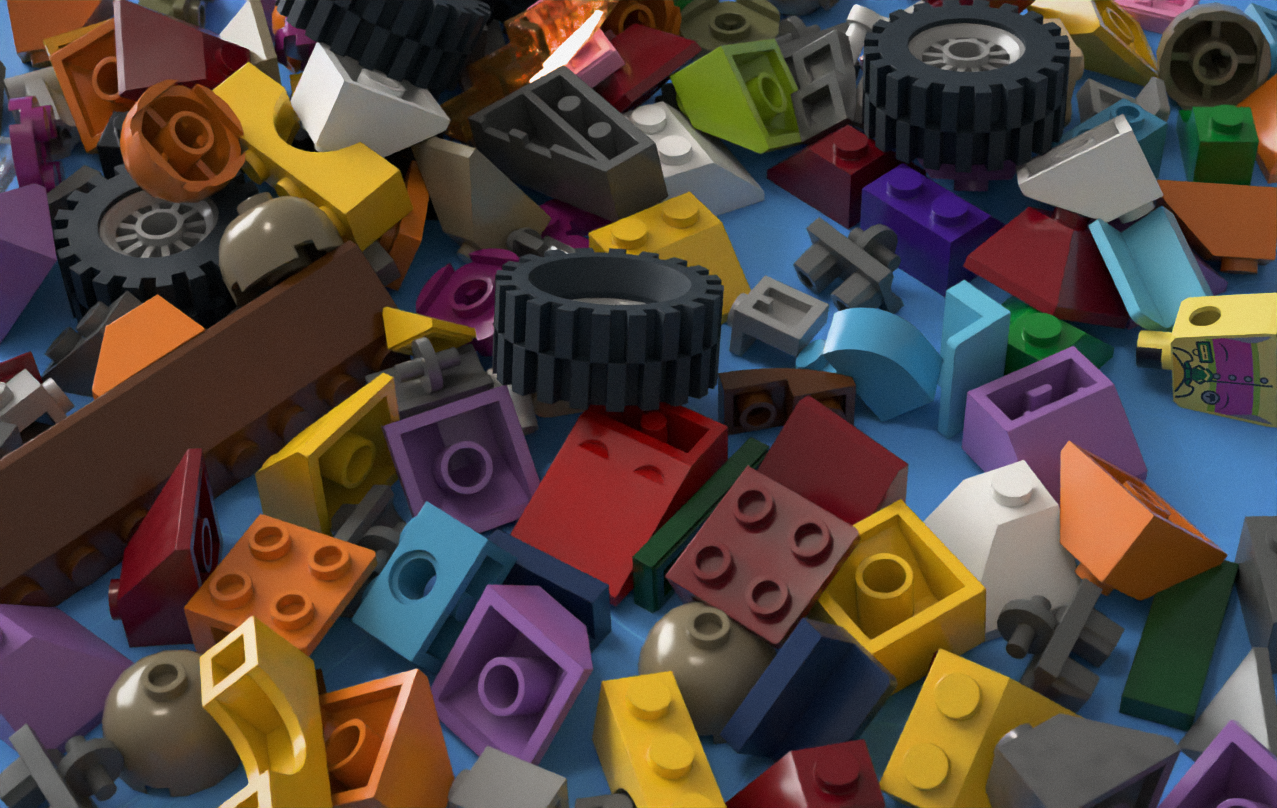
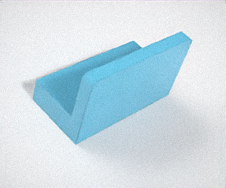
(1151, 267)
(971, 350)

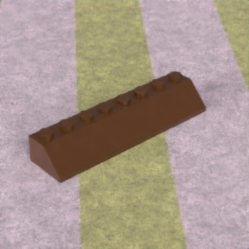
(231, 390)

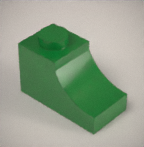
(1218, 144)

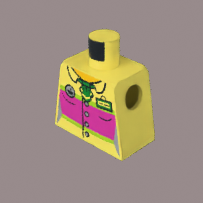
(1220, 356)

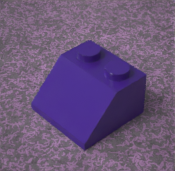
(930, 223)

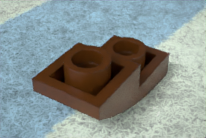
(768, 396)

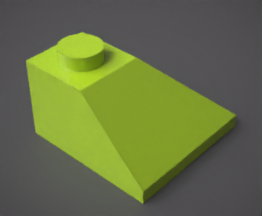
(741, 96)

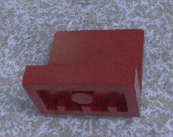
(763, 557)

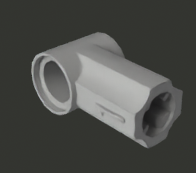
(47, 90)

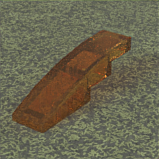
(539, 43)

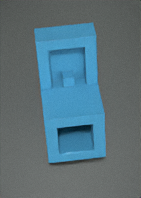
(884, 355)

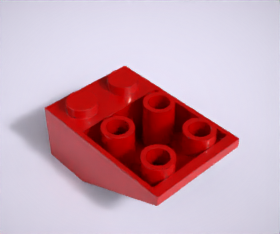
(619, 486)

